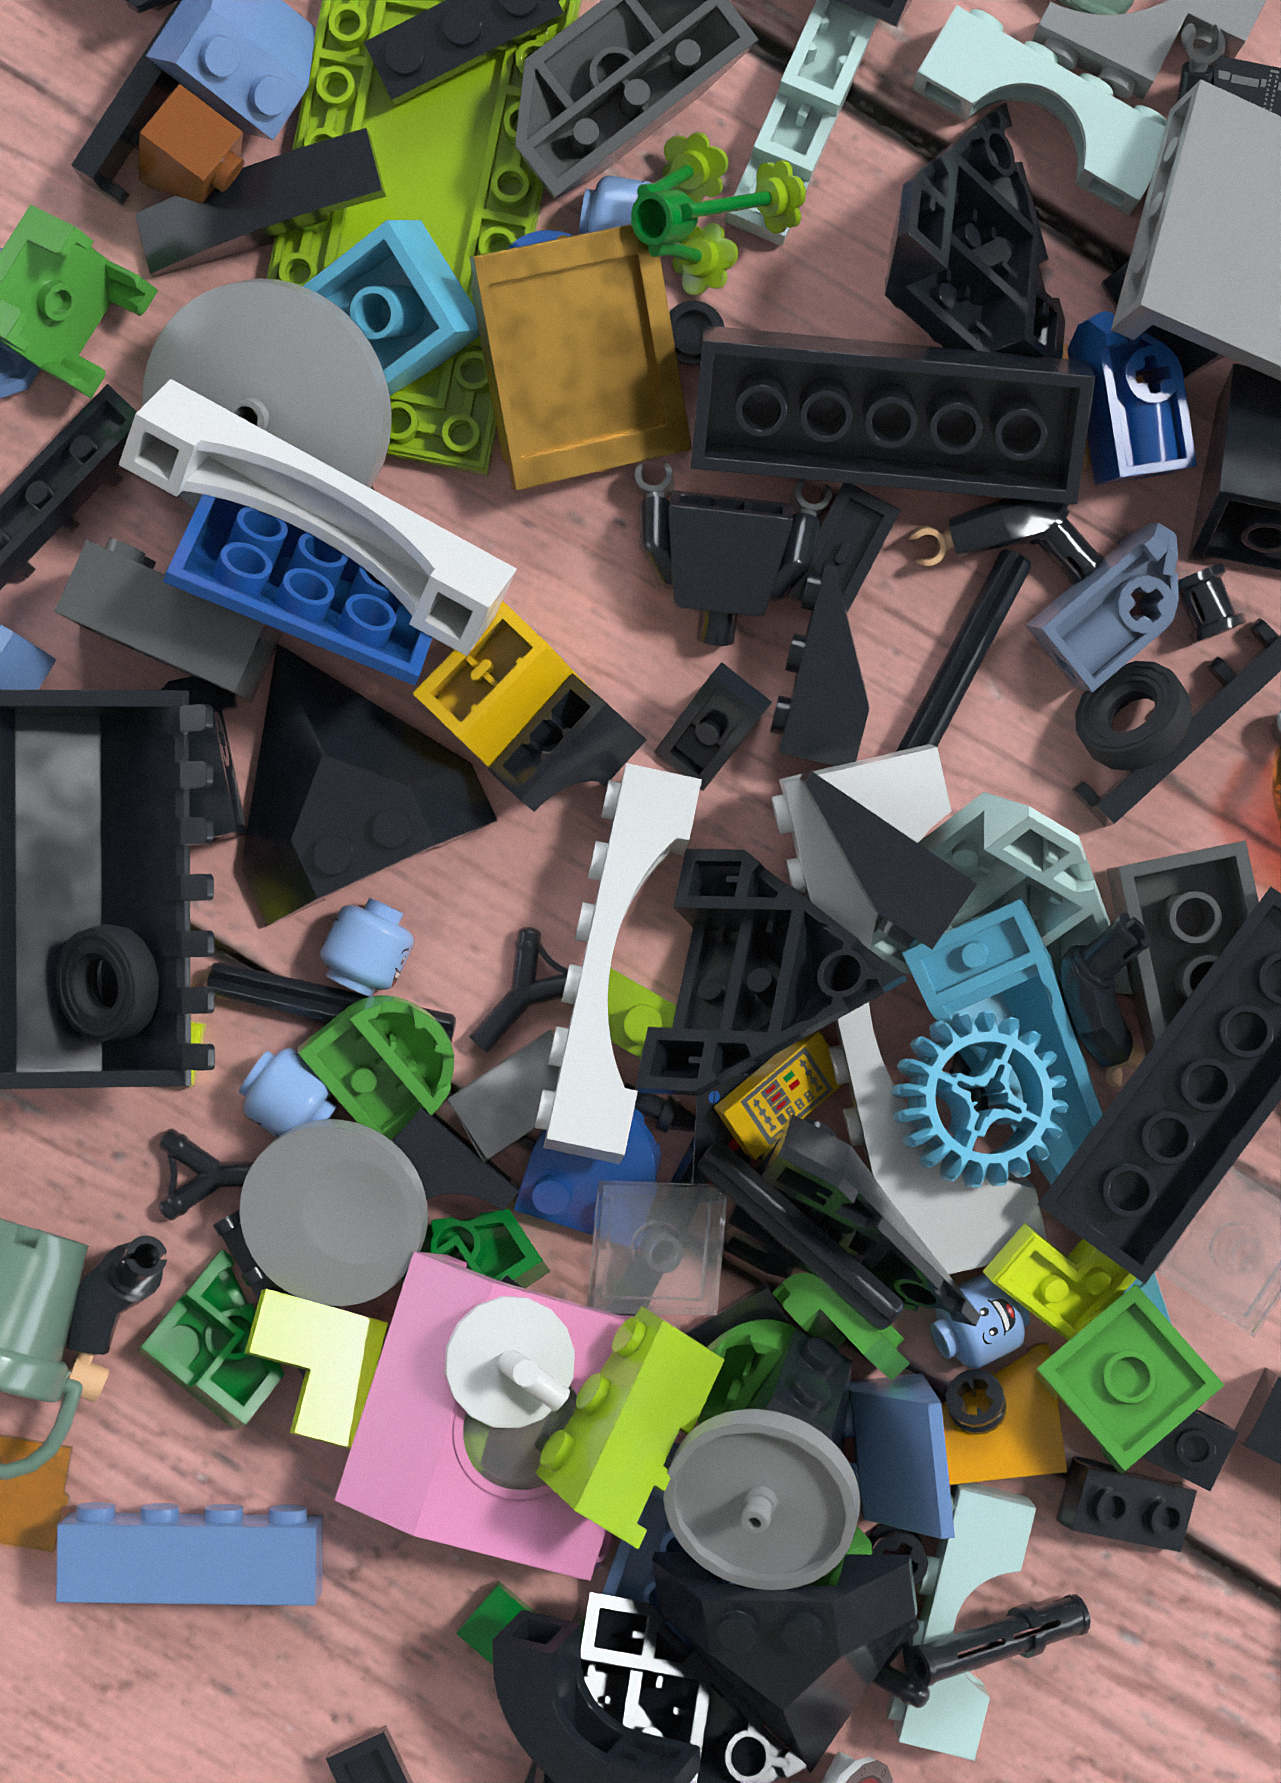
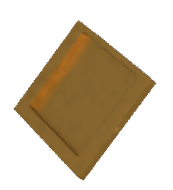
(579, 355)

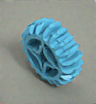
(1003, 1053)

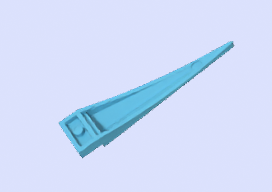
(1005, 968)

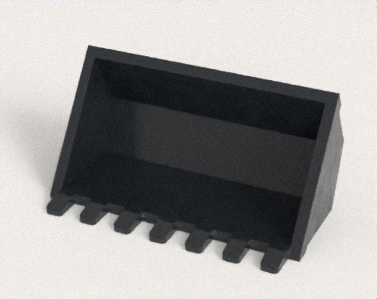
(94, 839)

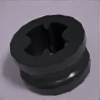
(982, 1422)

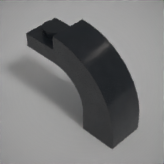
(561, 1722)

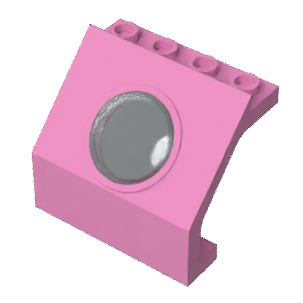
(448, 1474)

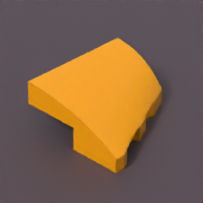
(1025, 1441)

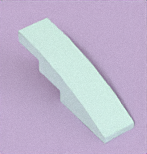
(807, 102)

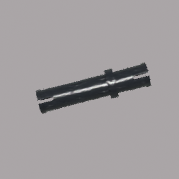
(1057, 1620)

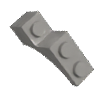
(1132, 46)

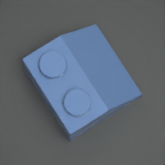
(239, 59)

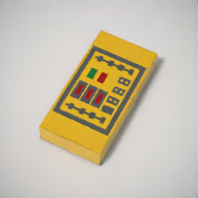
(785, 1085)

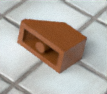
(189, 148)

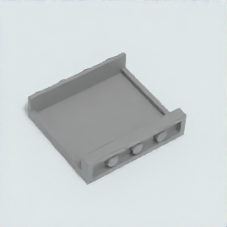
(1212, 232)

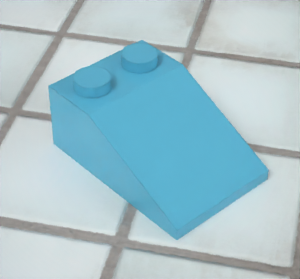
(401, 300)

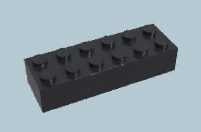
(891, 414)

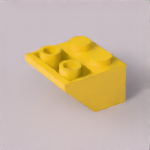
(495, 687)

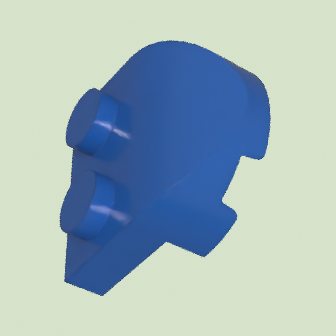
(565, 1185)

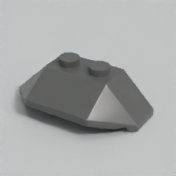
(619, 81)

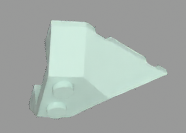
(1015, 855)

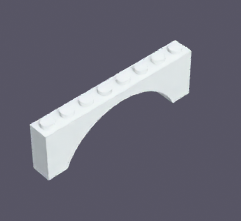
(954, 1221)

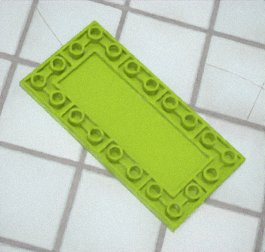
(441, 162)

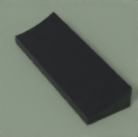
(1183, 1108)

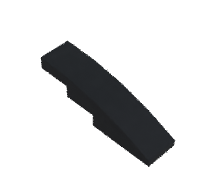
(261, 203)

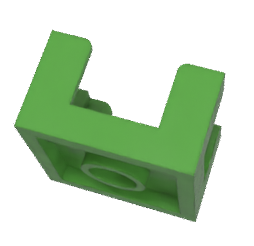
(57, 294)
(1129, 1378)

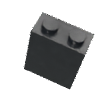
(1241, 479)
(810, 1385)

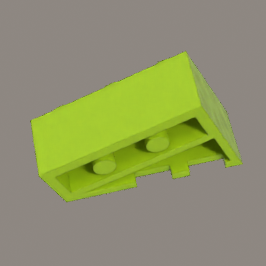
(628, 1423)

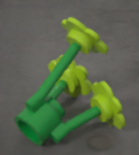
(671, 216)

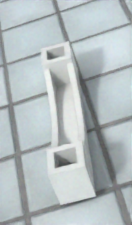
(205, 449)
(590, 1105)

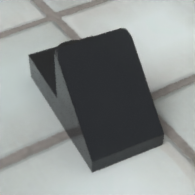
(713, 725)

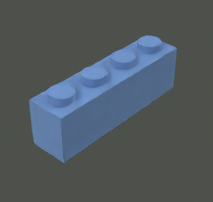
(190, 1557)

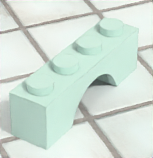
(982, 66)
(988, 1542)

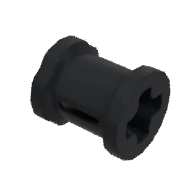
(1208, 603)
(890, 1538)

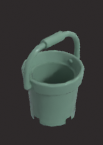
(36, 1308)

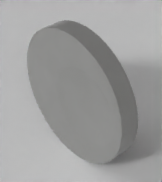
(333, 1212)
(762, 1499)

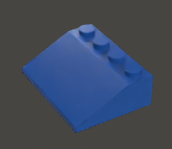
(295, 586)

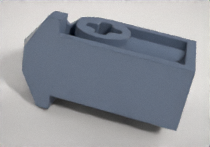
(1090, 622)

